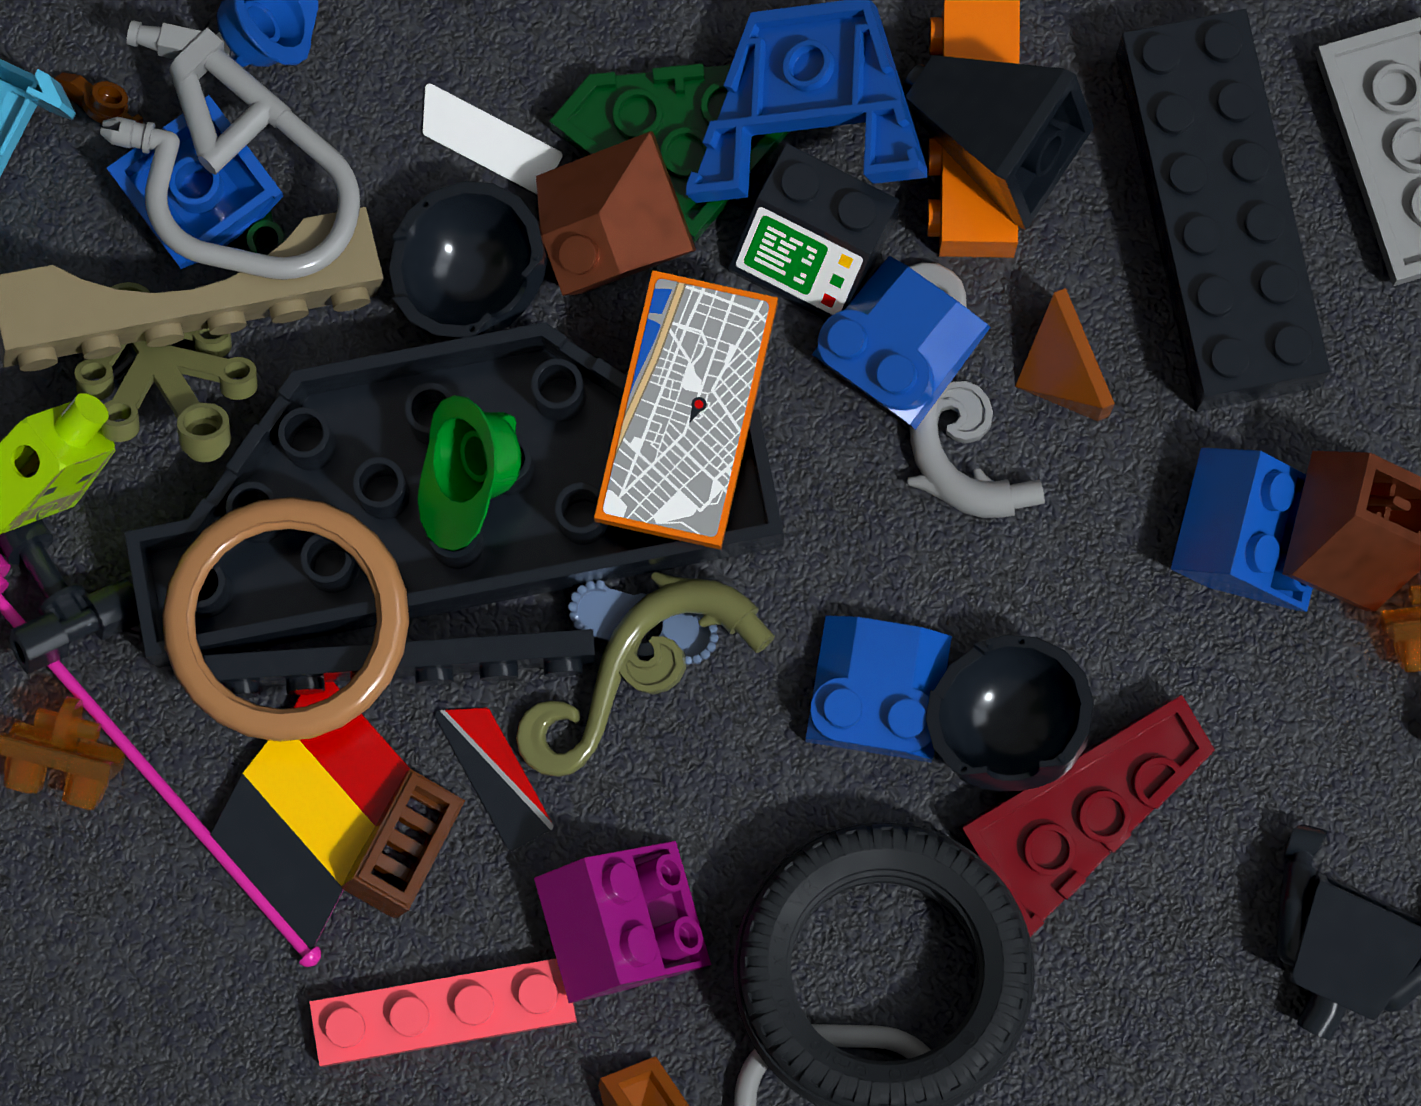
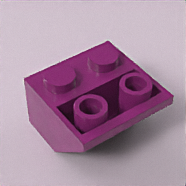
(621, 920)

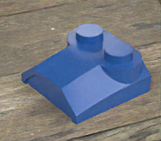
(202, 203)
(900, 341)
(876, 686)

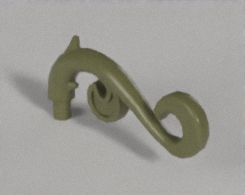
(620, 658)

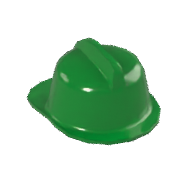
(466, 465)

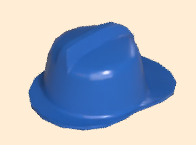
(267, 30)

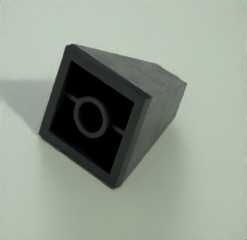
(1003, 125)

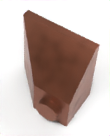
(610, 215)

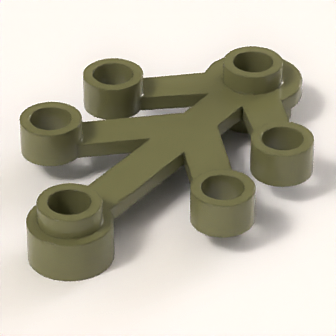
(200, 426)

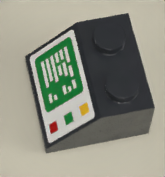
(813, 234)

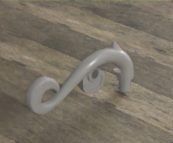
(938, 475)

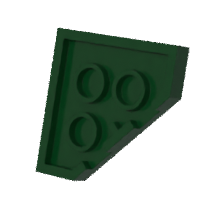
(670, 103)

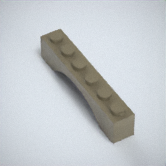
(59, 315)

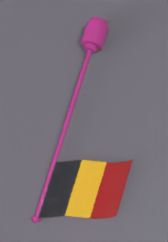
(290, 818)

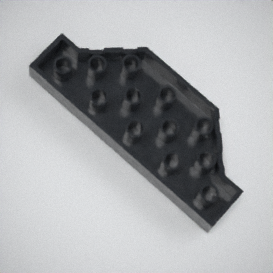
(360, 443)

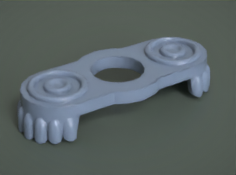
(604, 608)

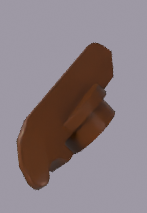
(98, 101)

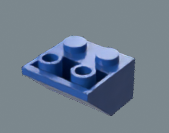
(1242, 527)

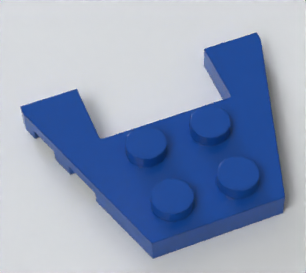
(805, 73)

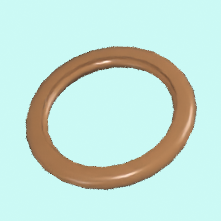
(323, 715)

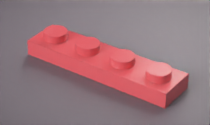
(440, 1012)

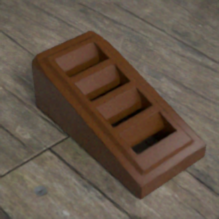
(379, 893)

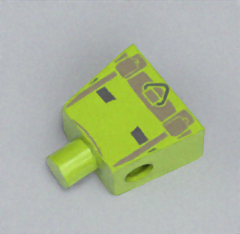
(64, 450)

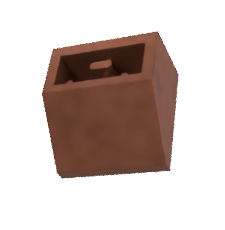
(1356, 528)

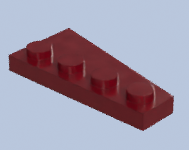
(1057, 834)

